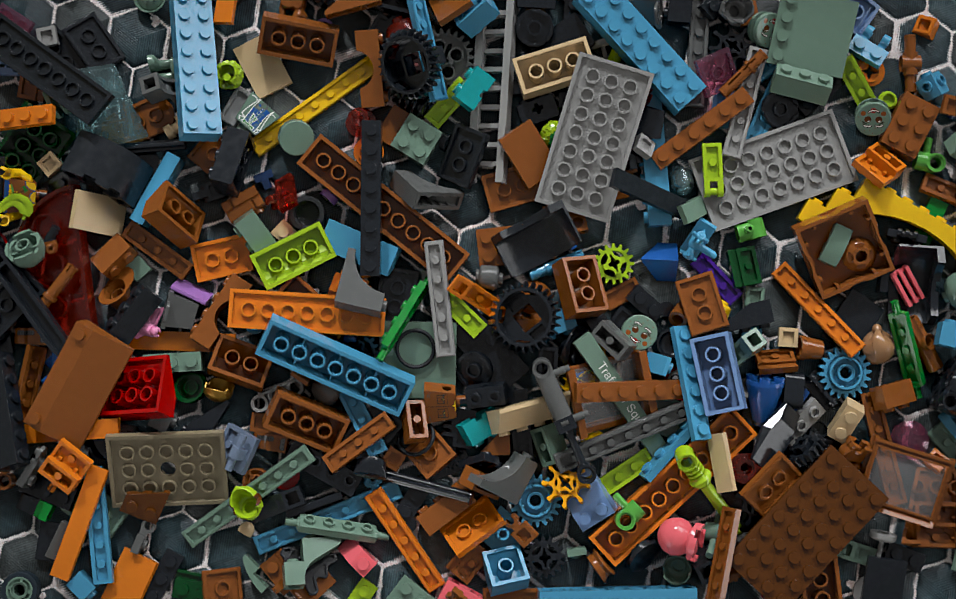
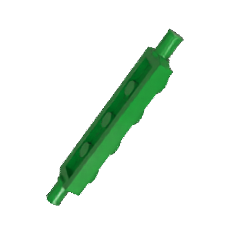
(399, 323)
(906, 347)

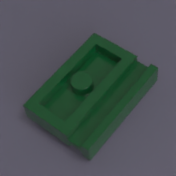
(743, 267)
(188, 585)

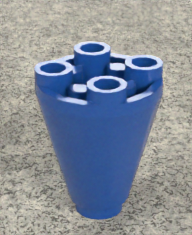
(763, 395)

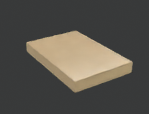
(263, 71)
(96, 213)

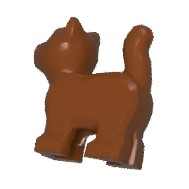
(297, 6)
(855, 452)

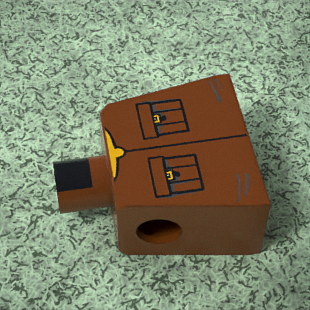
(441, 401)

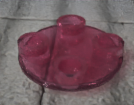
(911, 435)

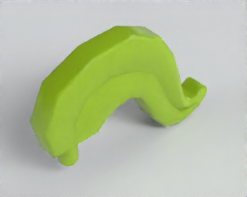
(19, 201)

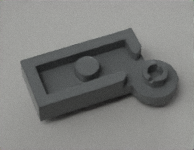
(29, 474)

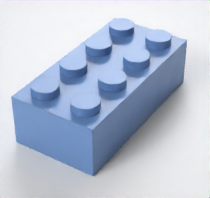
(718, 373)

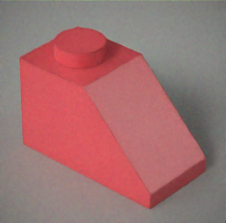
(357, 556)

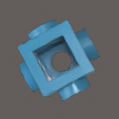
(932, 85)

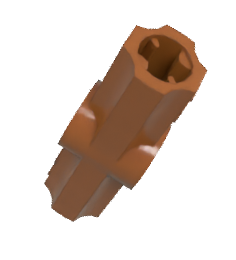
(925, 346)

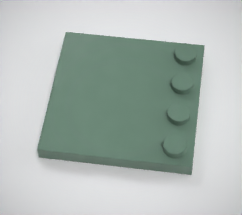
(813, 35)
(416, 350)

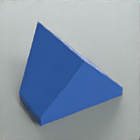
(662, 261)

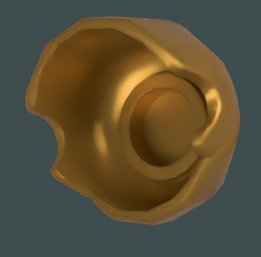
(218, 390)

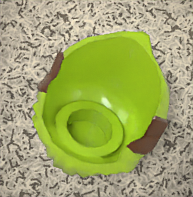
(245, 502)

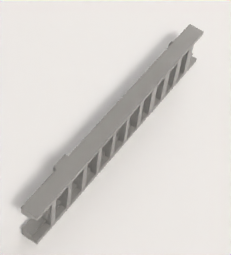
(506, 87)

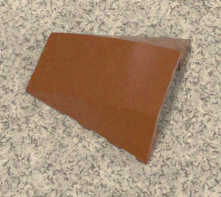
(944, 533)

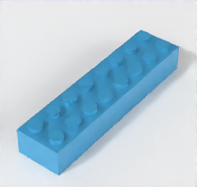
(643, 49)
(195, 70)
(335, 365)
(683, 591)

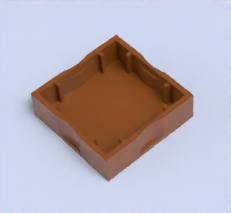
(815, 231)

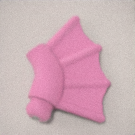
(150, 327)

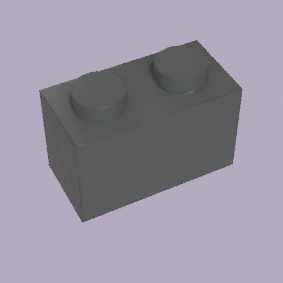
(613, 340)

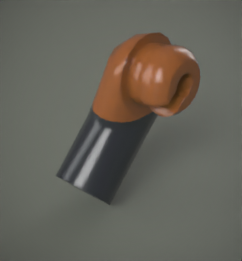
(50, 239)

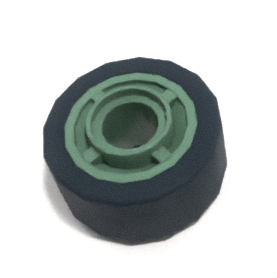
(30, 582)

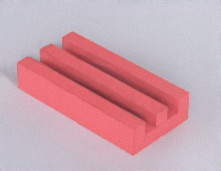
(911, 278)

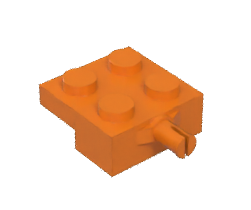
(879, 165)
(65, 467)

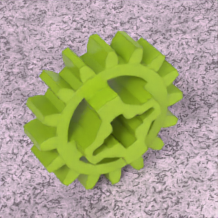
(608, 252)

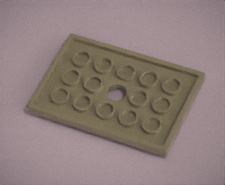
(198, 459)

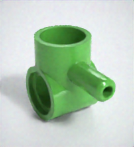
(923, 159)
(750, 230)
(632, 509)

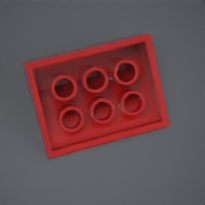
(143, 390)

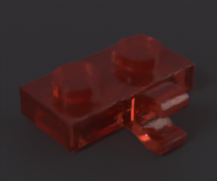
(285, 195)

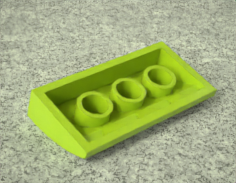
(293, 255)

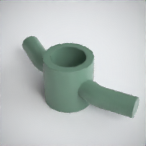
(711, 535)

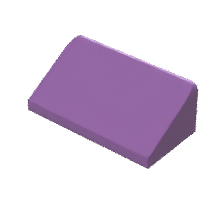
(192, 291)

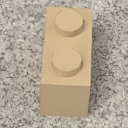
(845, 420)

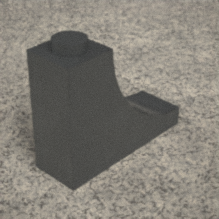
(424, 194)
(355, 294)
(510, 479)

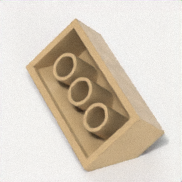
(548, 68)
(521, 415)

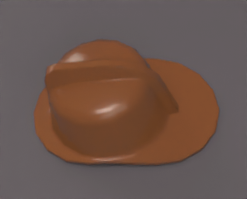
(117, 289)

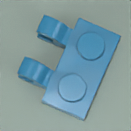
(868, 51)

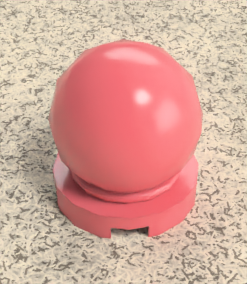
(679, 537)

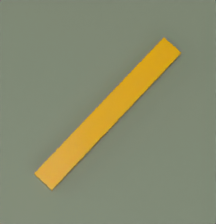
(316, 103)

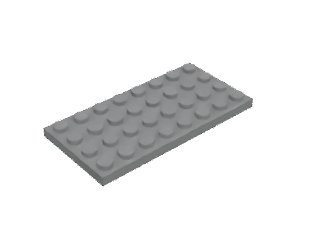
(594, 135)
(779, 170)

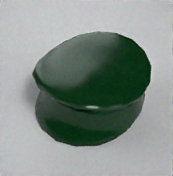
(190, 387)

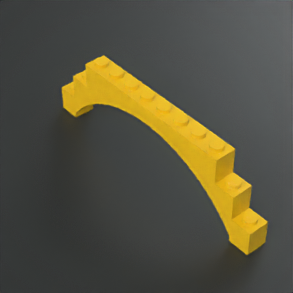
(887, 204)

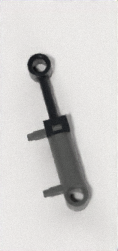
(561, 413)

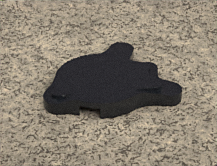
(316, 570)

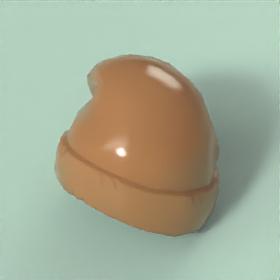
(879, 346)

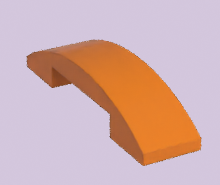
(474, 294)

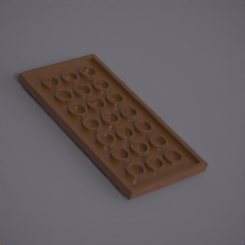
(807, 527)

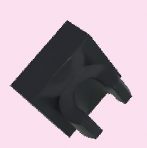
(633, 161)

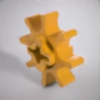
(562, 491)

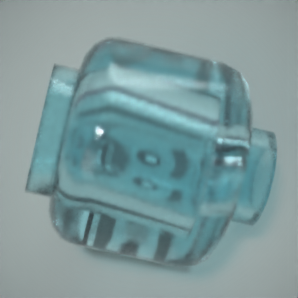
(681, 180)

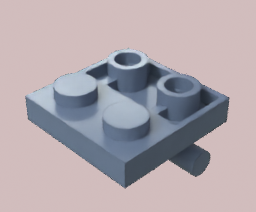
(239, 448)

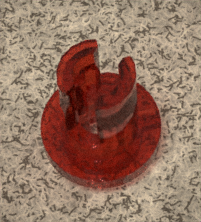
(351, 122)
(739, 475)

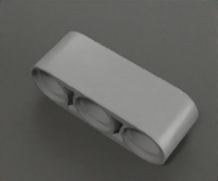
(267, 395)

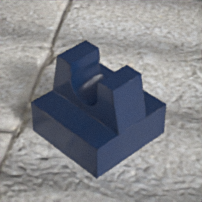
(264, 177)

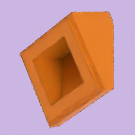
(926, 27)

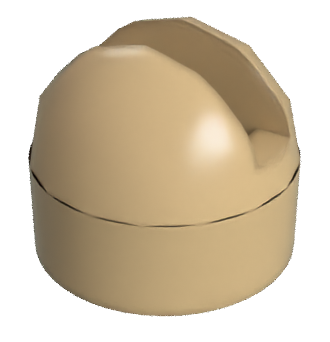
(246, 528)

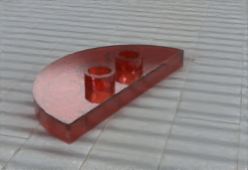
(77, 298)

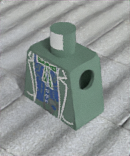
(255, 115)

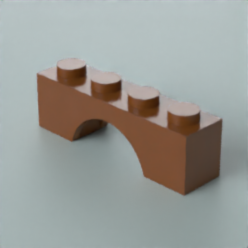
(369, 43)
(207, 332)

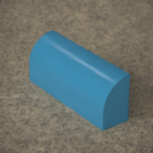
(167, 170)
(343, 237)

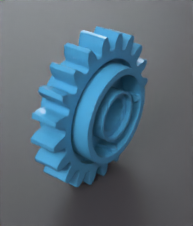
(852, 382)
(543, 509)

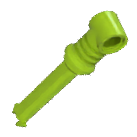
(699, 477)

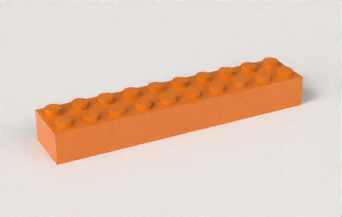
(666, 492)

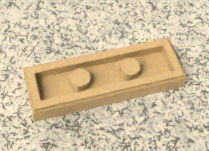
(721, 463)

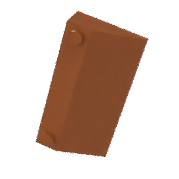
(79, 384)

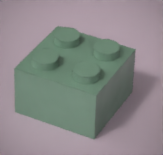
(416, 140)

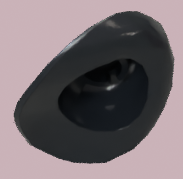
(567, 352)

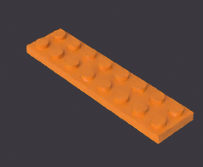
(314, 311)

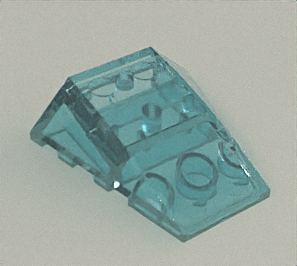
(119, 119)

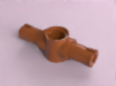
(910, 63)

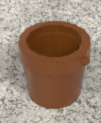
(809, 348)

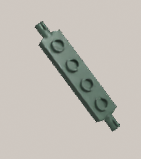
(336, 528)

